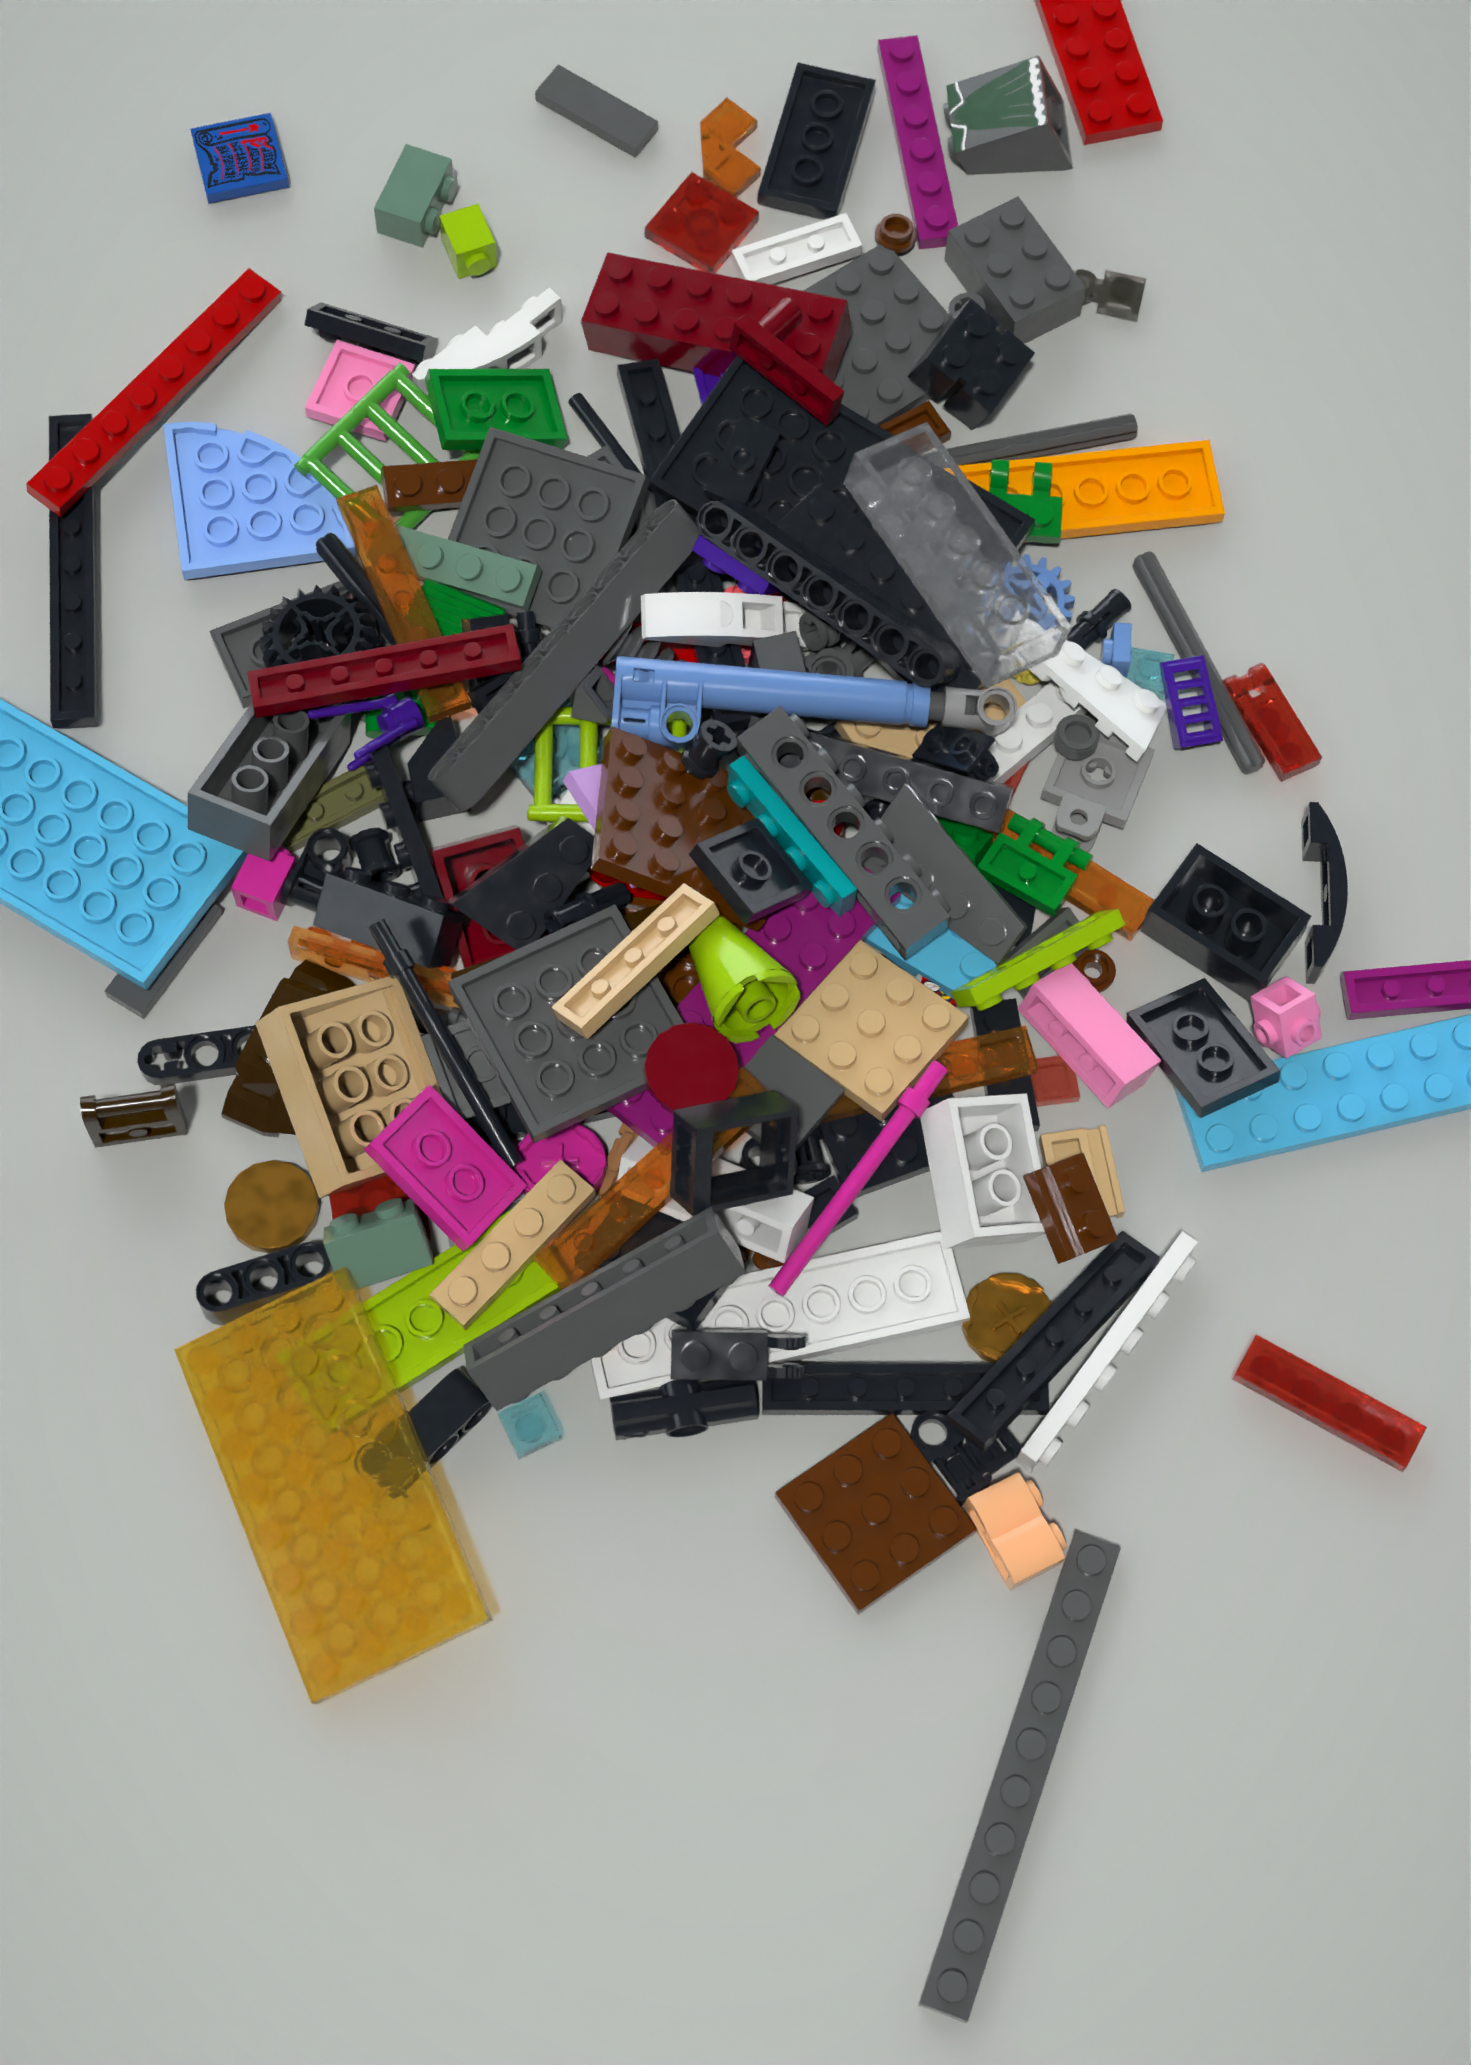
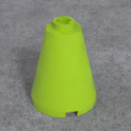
(741, 982)

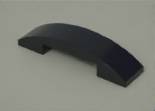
(1323, 846)

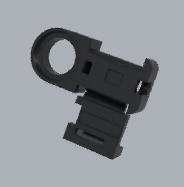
(966, 1463)

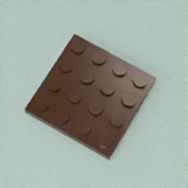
(656, 815)

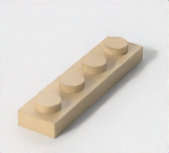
(635, 961)
(512, 1244)

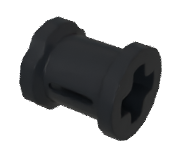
(713, 743)
(374, 854)

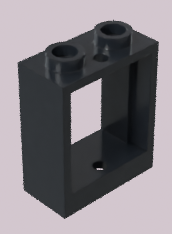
(693, 1150)

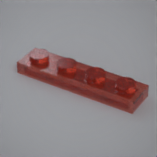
(1329, 1403)

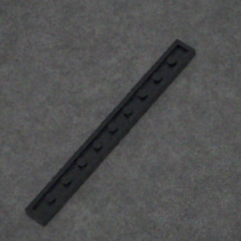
(655, 435)

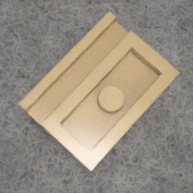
(1099, 1156)

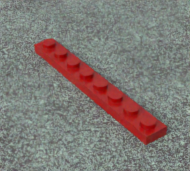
(153, 393)

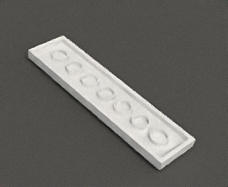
(834, 1302)

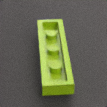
(1053, 952)

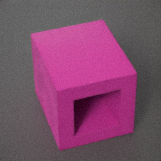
(261, 883)

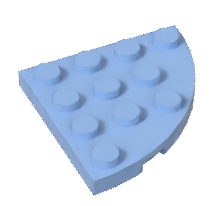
(244, 502)

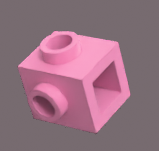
(1286, 1017)

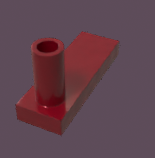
(760, 348)

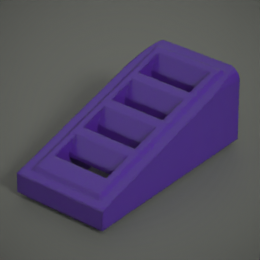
(1174, 705)

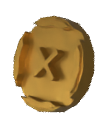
(1001, 1313)

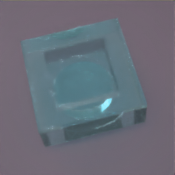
(1146, 671)
(529, 1426)

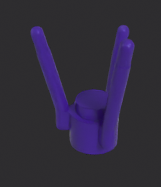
(395, 722)

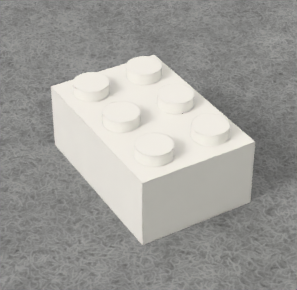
(977, 1169)

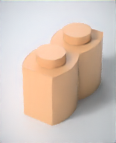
(1015, 1530)

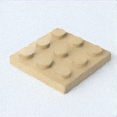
(872, 1029)

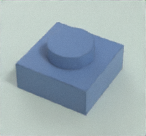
(1117, 649)

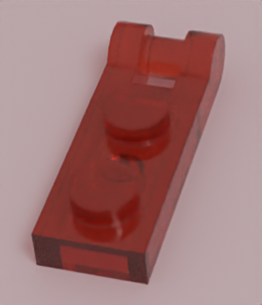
(1273, 722)

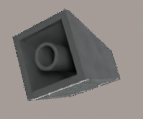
(1008, 121)

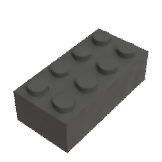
(265, 778)

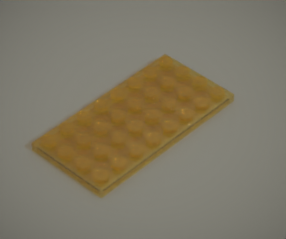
(332, 1486)

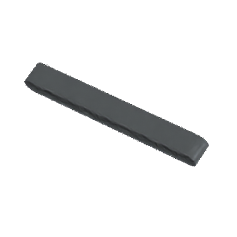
(564, 657)

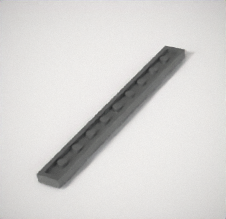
(1019, 1779)

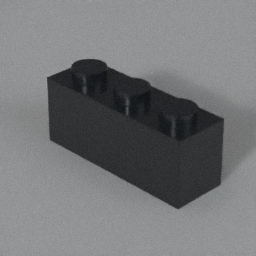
(422, 926)

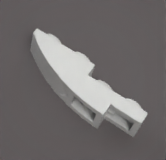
(508, 345)
(717, 618)

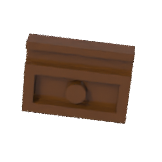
(1070, 1208)

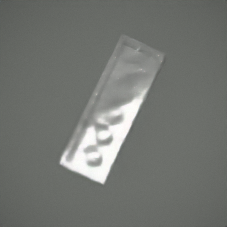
(957, 555)

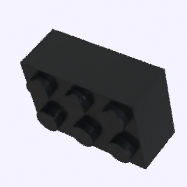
(1225, 922)

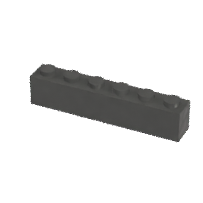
(604, 1309)

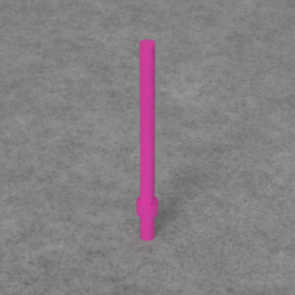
(911, 1105)

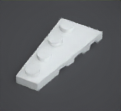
(1106, 694)

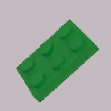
(506, 399)

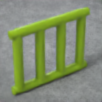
(543, 809)

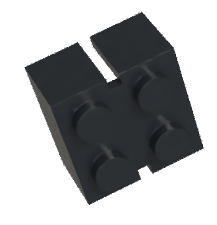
(977, 357)

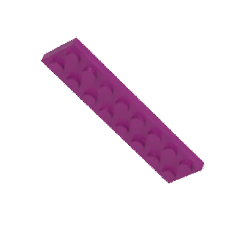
(807, 944)

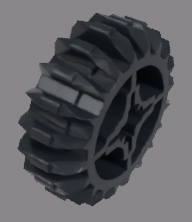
(319, 616)

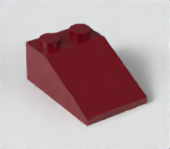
(460, 865)

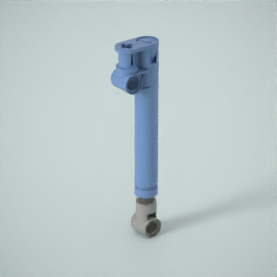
(657, 691)

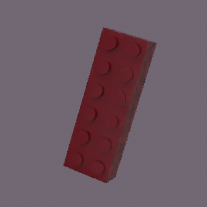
(689, 316)

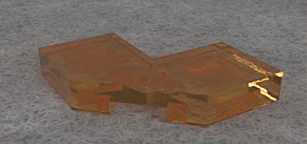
(719, 137)

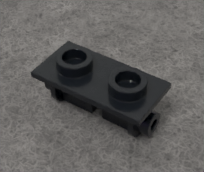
(959, 751)

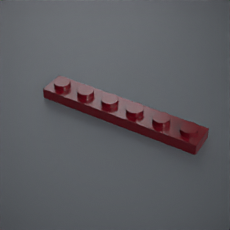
(384, 670)

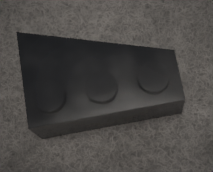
(529, 882)

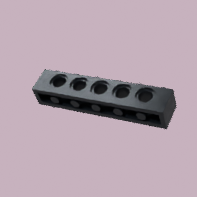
(884, 773)

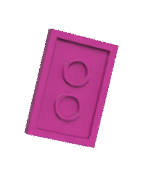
(445, 1167)

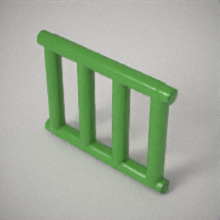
(370, 408)

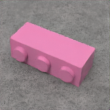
(1089, 1034)

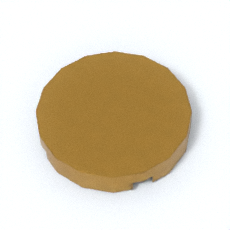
(271, 1206)

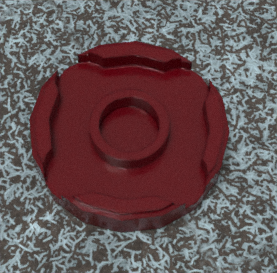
(690, 1067)

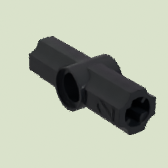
(683, 1408)

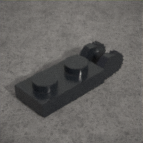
(731, 1355)

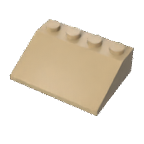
(345, 1074)

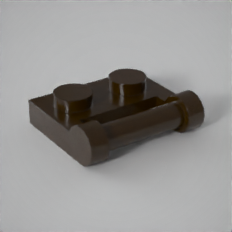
(134, 1117)

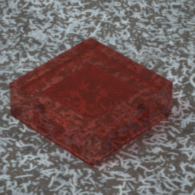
(1054, 1082)

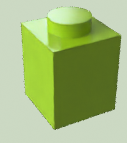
(468, 241)

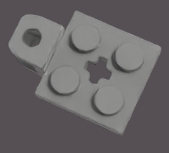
(1090, 802)

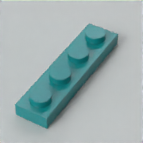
(829, 882)

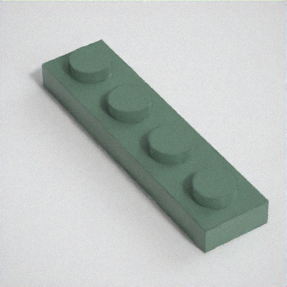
(470, 568)

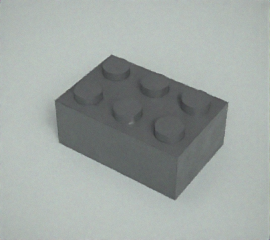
(1015, 271)

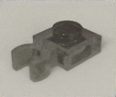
(1116, 295)

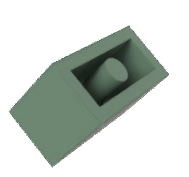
(415, 196)
(379, 1242)

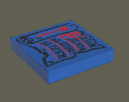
(239, 158)

